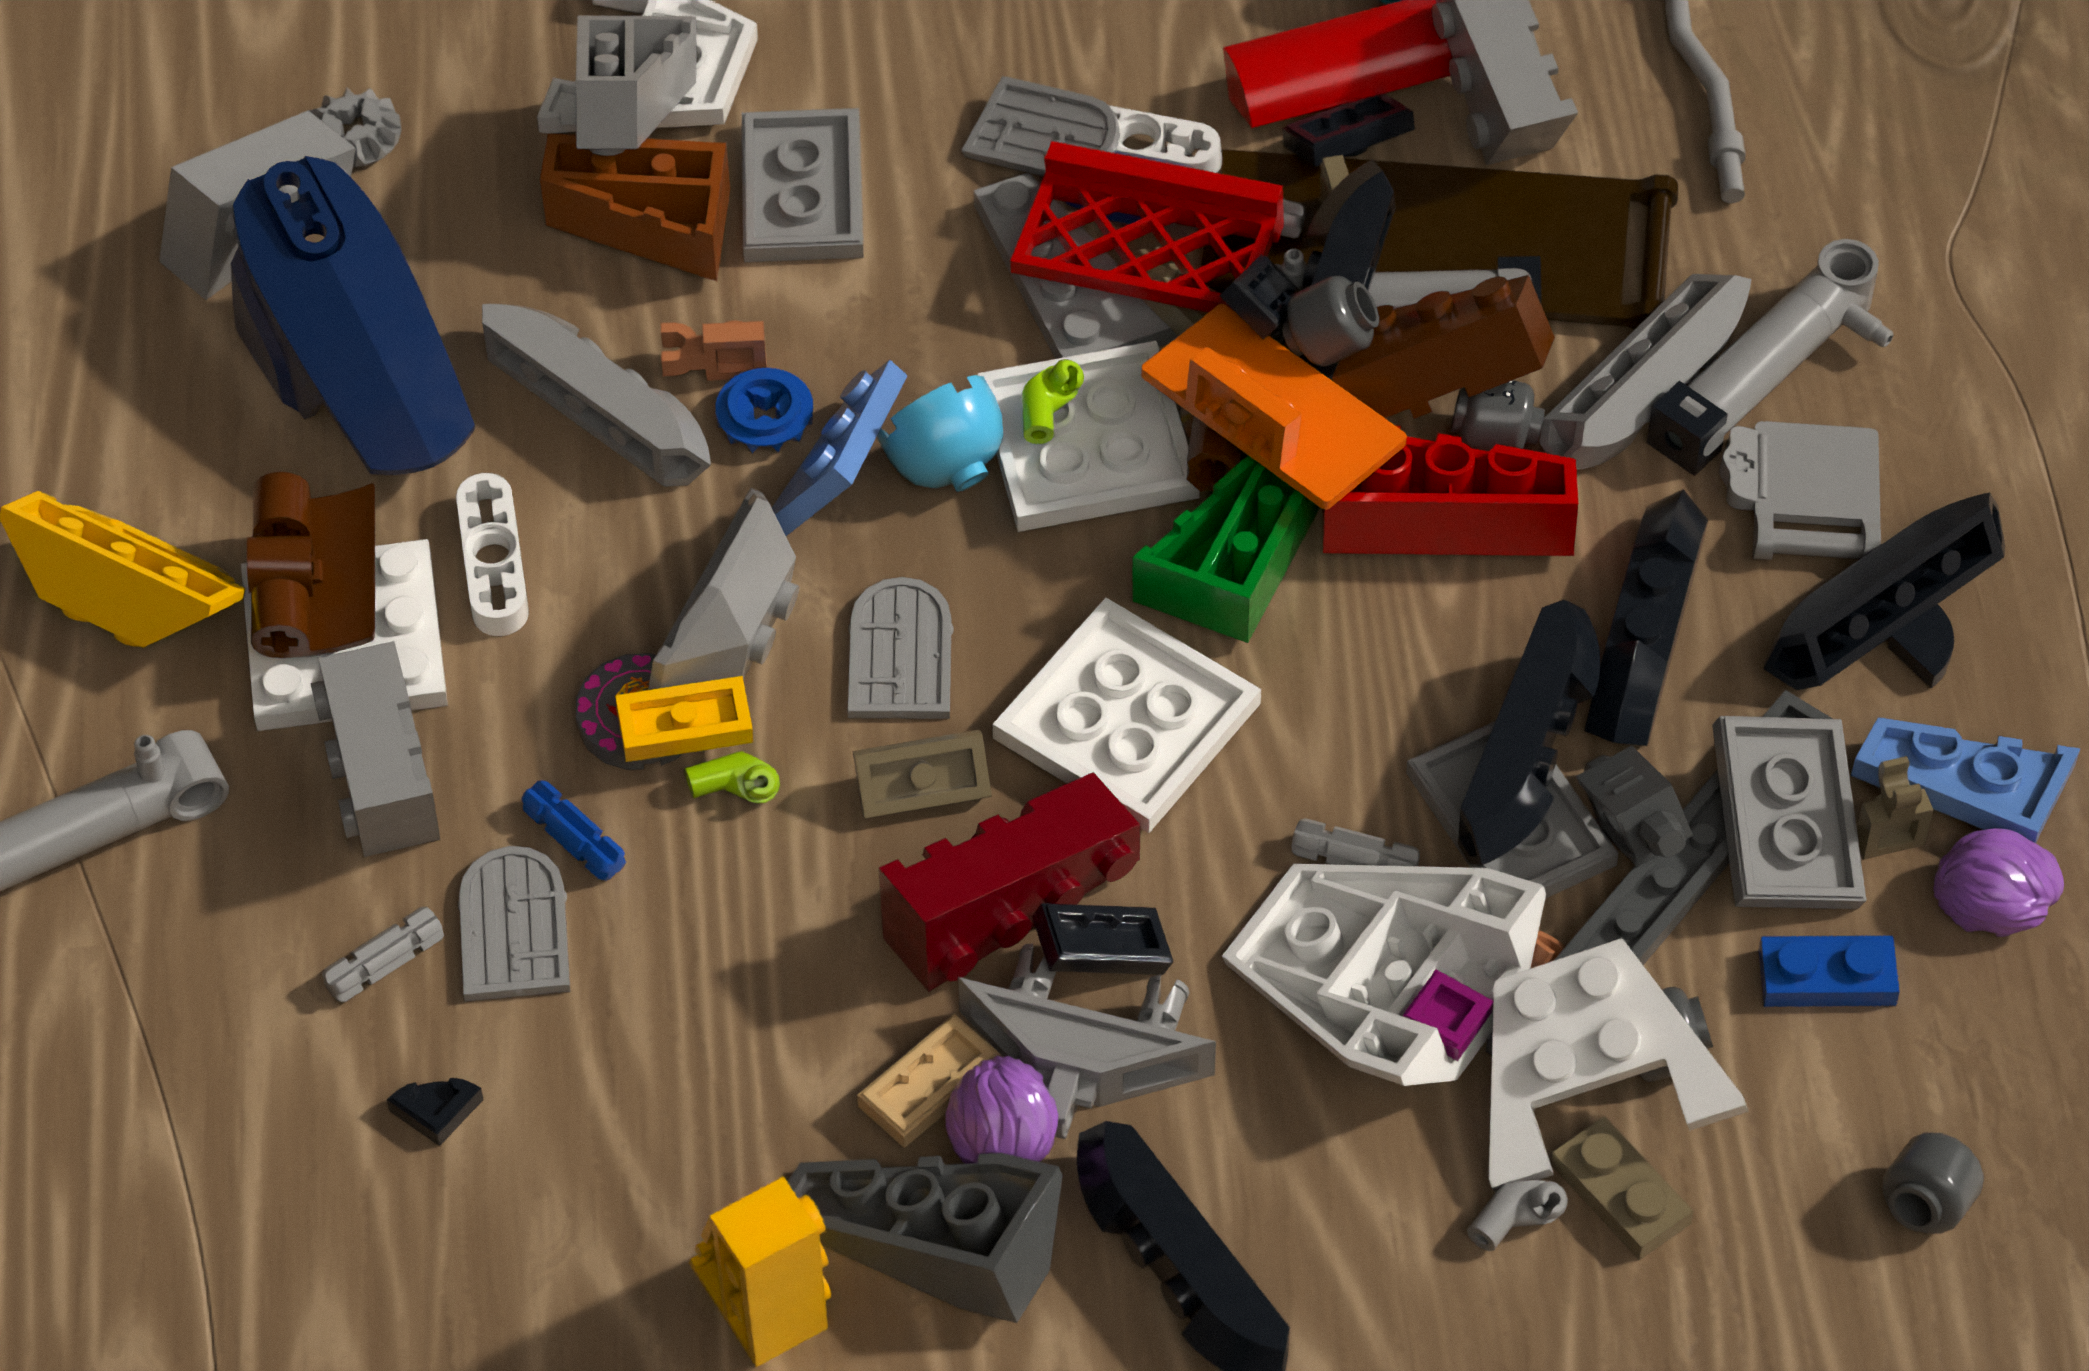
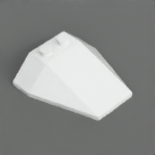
(1359, 942)

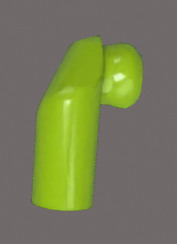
(1046, 395)
(735, 773)

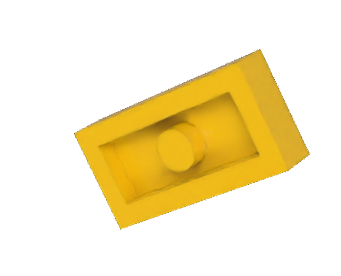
(684, 718)

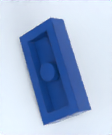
(1828, 971)

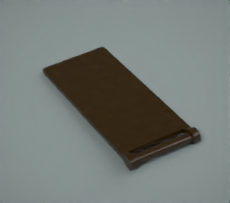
(1474, 215)

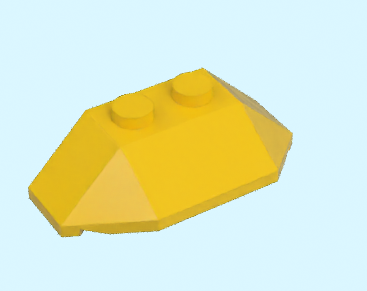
(113, 571)

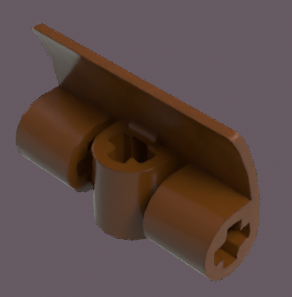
(310, 568)

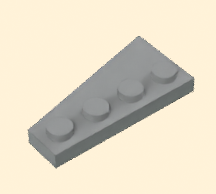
(1068, 316)

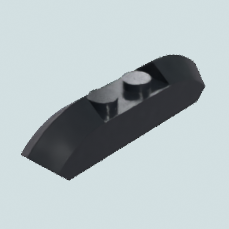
(1352, 231)
(1886, 591)
(1647, 621)
(1518, 761)
(1162, 1228)

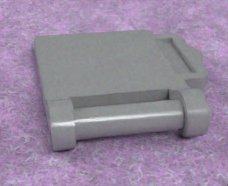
(1805, 478)

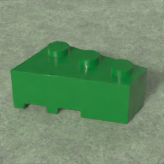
(1227, 553)

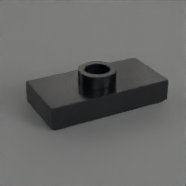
(1348, 128)
(1261, 295)
(1102, 939)

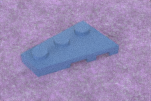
(841, 447)
(1972, 779)

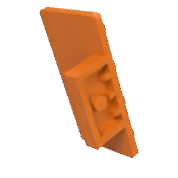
(1274, 406)

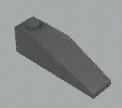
(950, 1230)

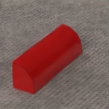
(1335, 62)

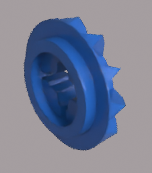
(764, 390)

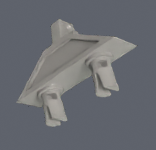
(1083, 1052)

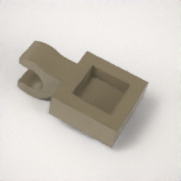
(1897, 817)

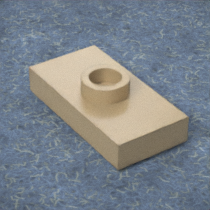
(920, 1084)

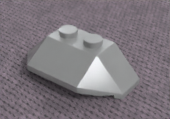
(733, 603)

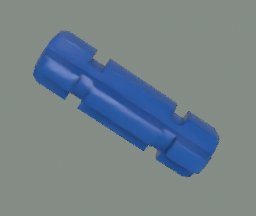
(573, 830)

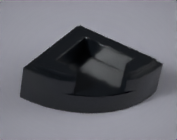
(1926, 645)
(435, 1107)

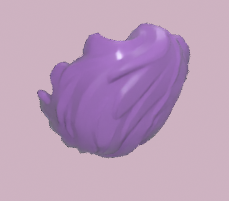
(1997, 882)
(1001, 1110)

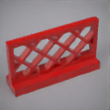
(1160, 196)

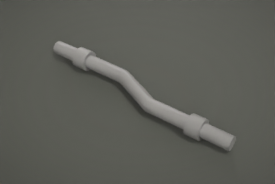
(1725, 143)

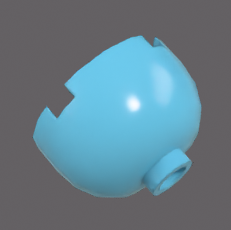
(946, 436)

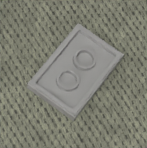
(802, 185)
(1788, 812)
(1559, 851)

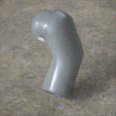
(1515, 1206)

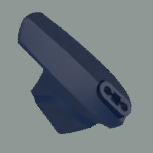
(343, 318)

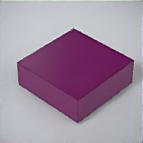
(1452, 1009)

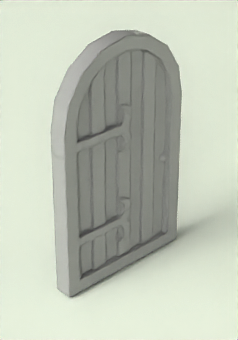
(1028, 116)
(900, 652)
(513, 926)

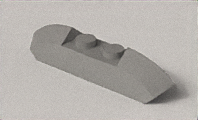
(1666, 348)
(595, 393)

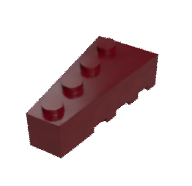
(986, 890)

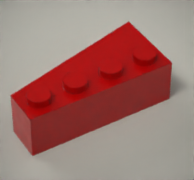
(1459, 502)

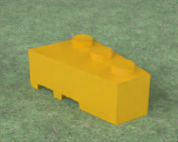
(766, 1269)

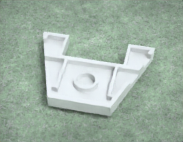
(722, 56)
(1581, 1029)

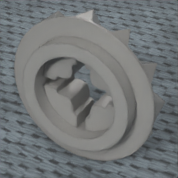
(379, 129)

